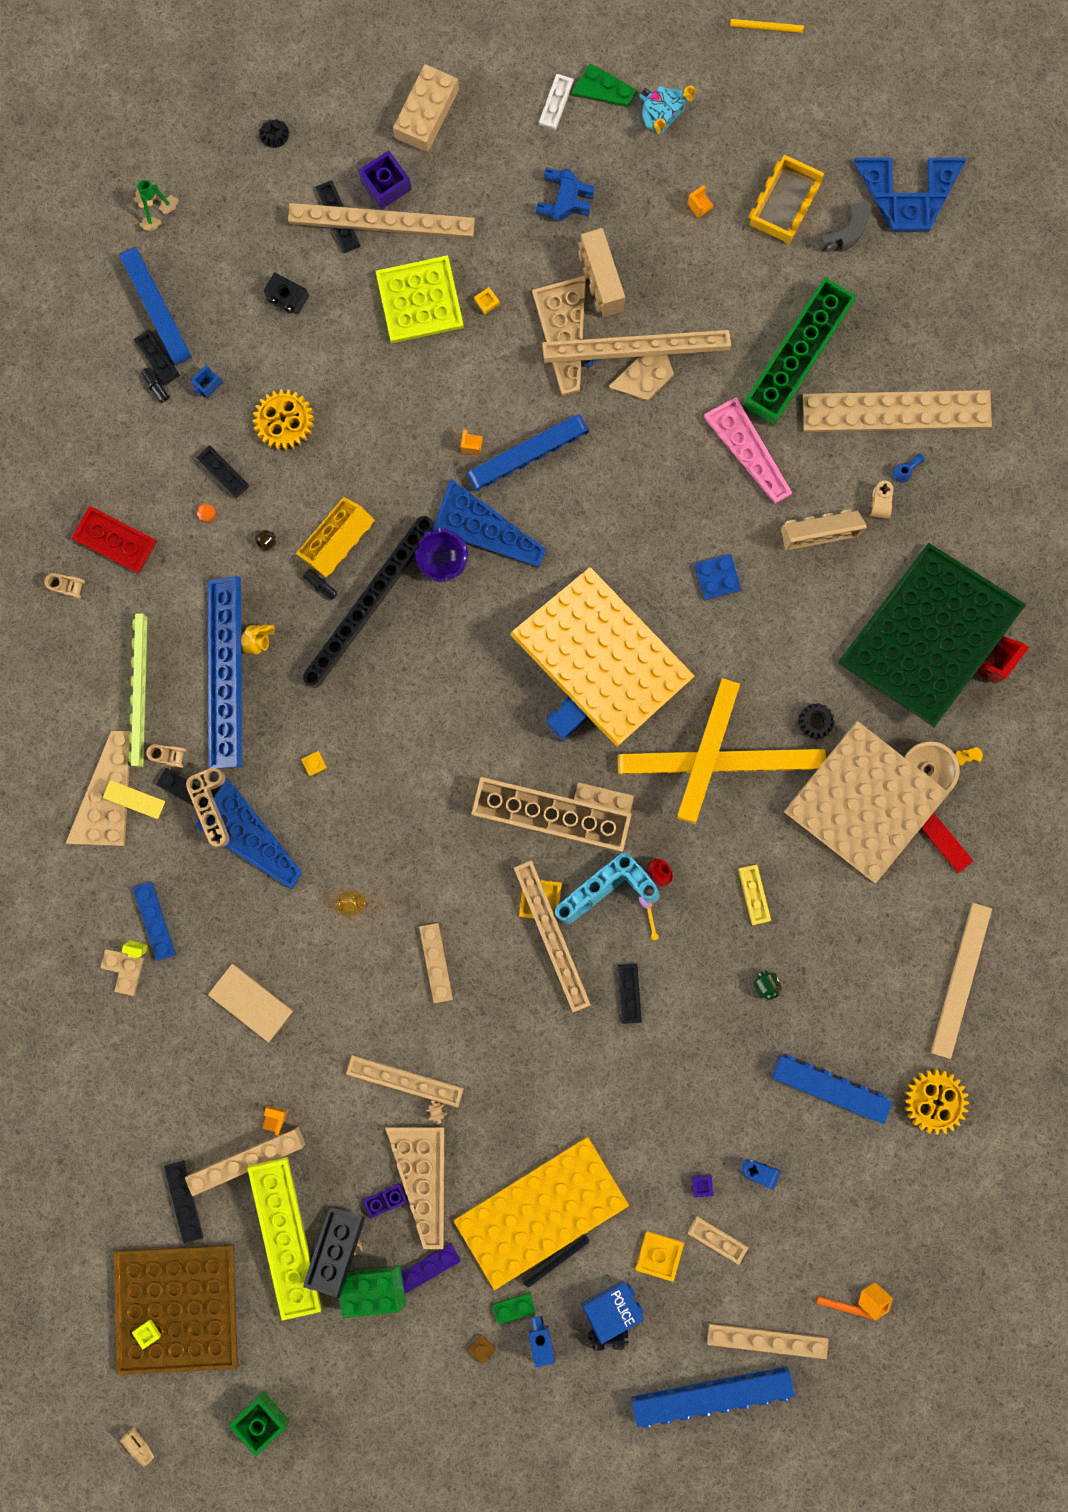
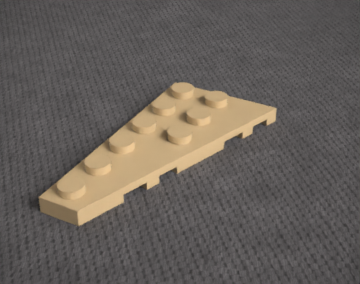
(99, 819)
(421, 1169)

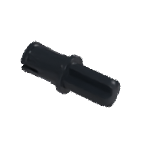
(155, 385)
(320, 584)

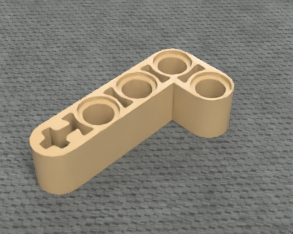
(211, 809)

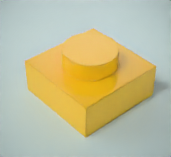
(486, 300)
(314, 763)

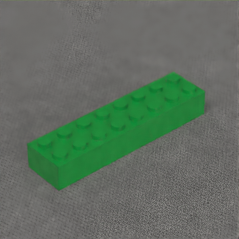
(799, 351)

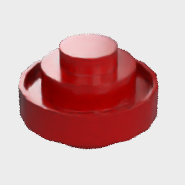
(659, 872)

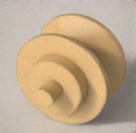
(436, 1111)

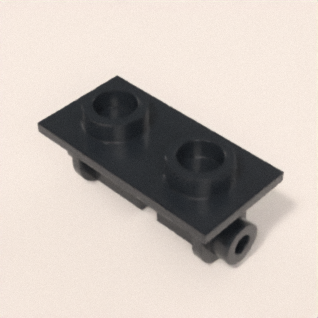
(617, 1342)

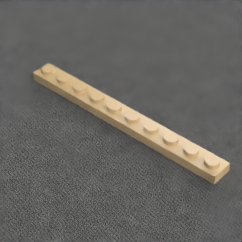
(381, 220)
(636, 346)

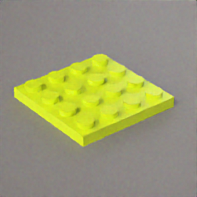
(419, 299)

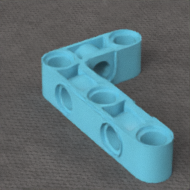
(608, 879)

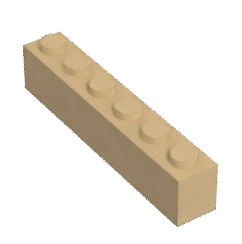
(238, 1163)

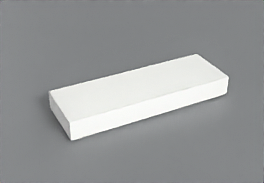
(556, 102)

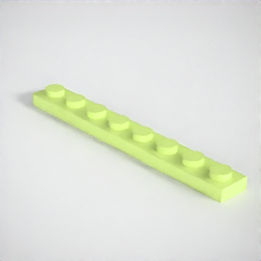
(138, 682)

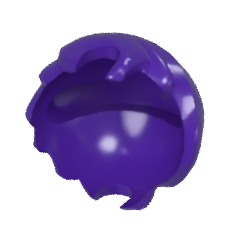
(441, 555)

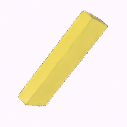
(133, 799)
(754, 894)

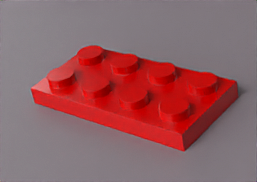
(114, 539)

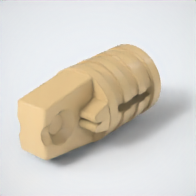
(137, 1447)

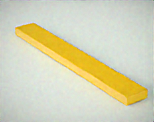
(708, 751)

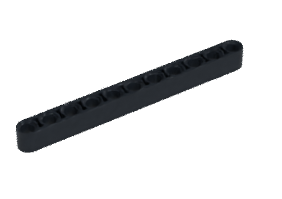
(366, 611)

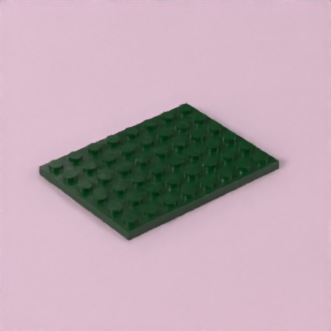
(931, 634)

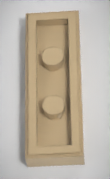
(717, 1240)

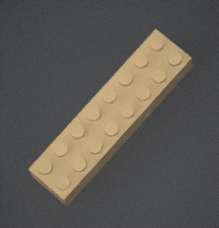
(551, 814)

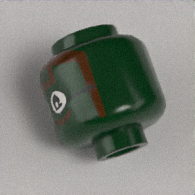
(767, 985)

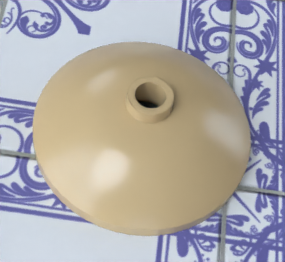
(941, 761)

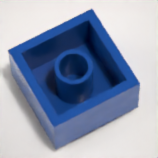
(566, 720)

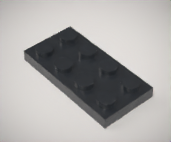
(334, 1252)

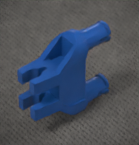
(567, 198)

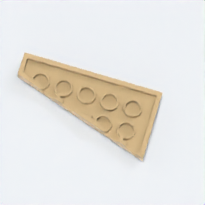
(561, 318)

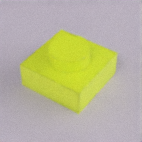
(134, 949)
(146, 1334)

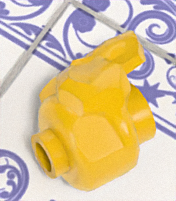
(255, 638)

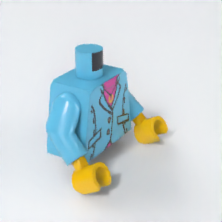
(664, 106)

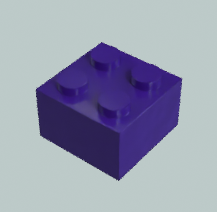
(385, 179)

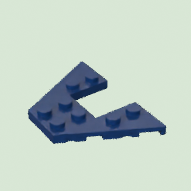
(909, 210)

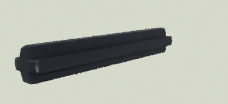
(555, 1260)

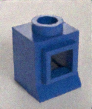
(201, 377)

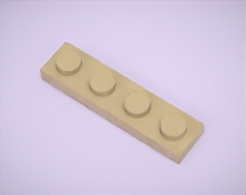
(436, 963)

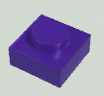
(702, 1186)

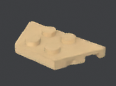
(644, 377)

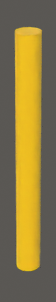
(766, 26)

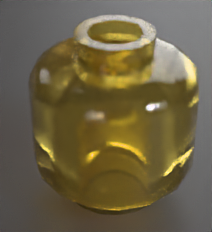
(350, 903)

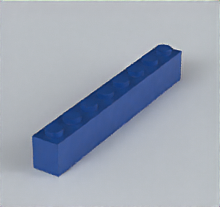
(713, 1396)

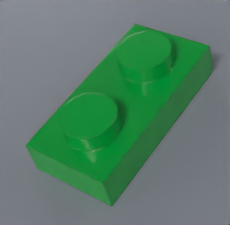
(514, 1308)

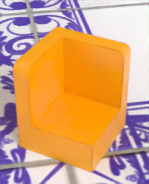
(699, 202)
(471, 443)
(274, 1119)
(875, 1301)

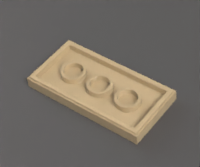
(250, 1003)

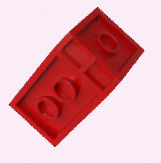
(1002, 660)

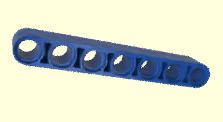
(155, 305)
(530, 450)

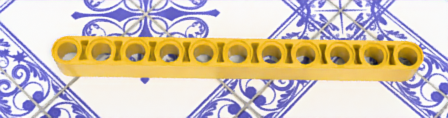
(726, 761)

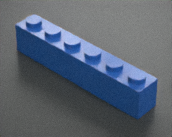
(832, 1089)

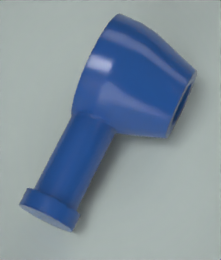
(901, 477)

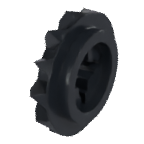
(267, 136)

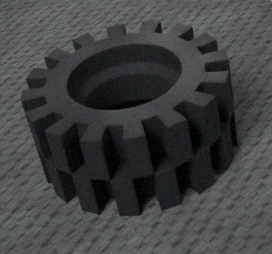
(824, 713)

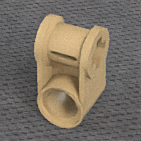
(882, 503)
(67, 586)
(170, 755)

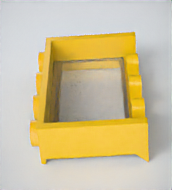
(786, 199)

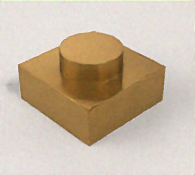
(482, 1349)

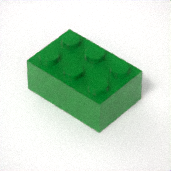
(373, 1292)

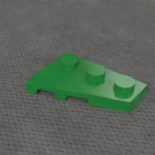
(602, 86)

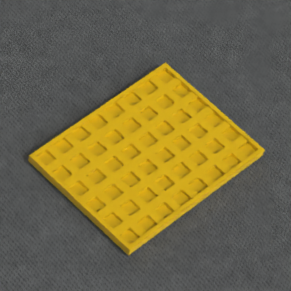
(602, 656)

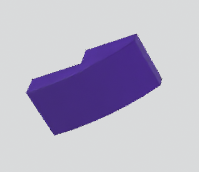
(384, 1200)

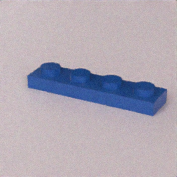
(154, 921)

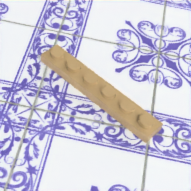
(767, 1341)

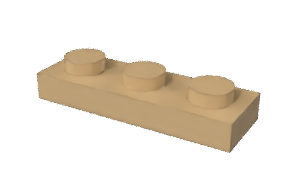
(604, 797)

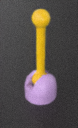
(654, 936)

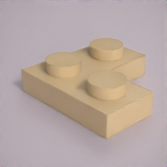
(128, 969)

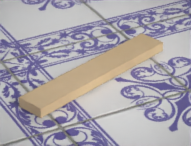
(404, 1081)

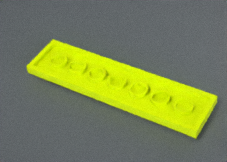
(283, 1237)

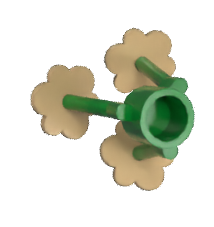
(145, 196)

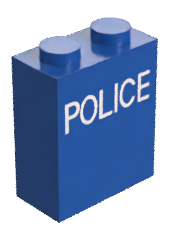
(613, 1311)

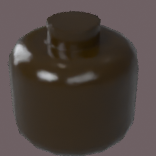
(265, 540)

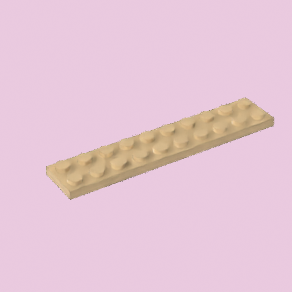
(896, 411)

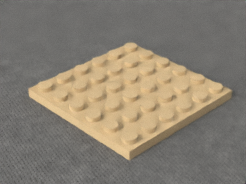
(866, 802)

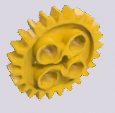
(278, 404)
(953, 1106)

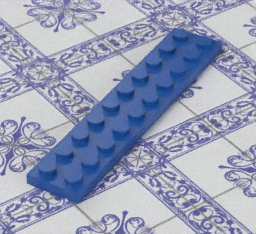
(224, 673)

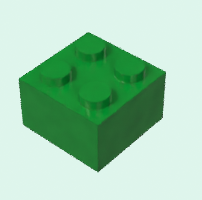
(259, 1423)

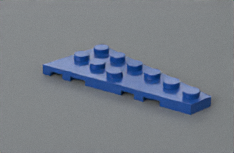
(485, 527)
(251, 837)

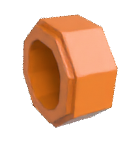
(206, 513)

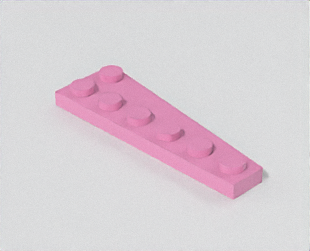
(742, 439)

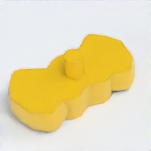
(968, 755)

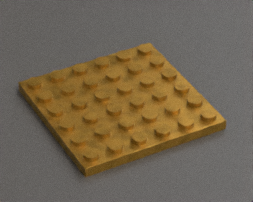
(187, 1298)

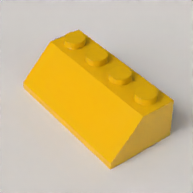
(335, 536)

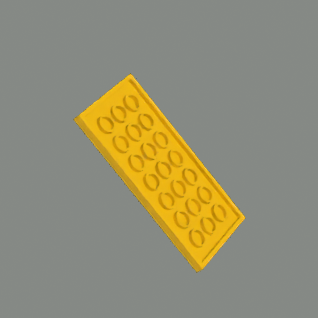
(541, 1213)

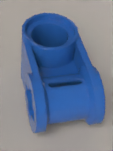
(763, 1173)

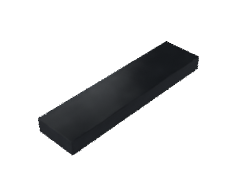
(330, 197)

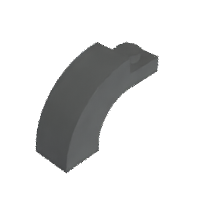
(858, 219)

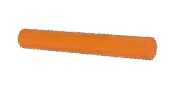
(842, 1307)

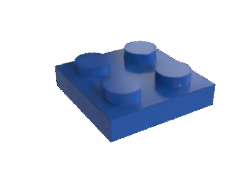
(717, 577)

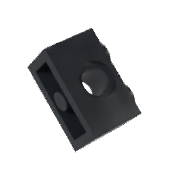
(280, 285)

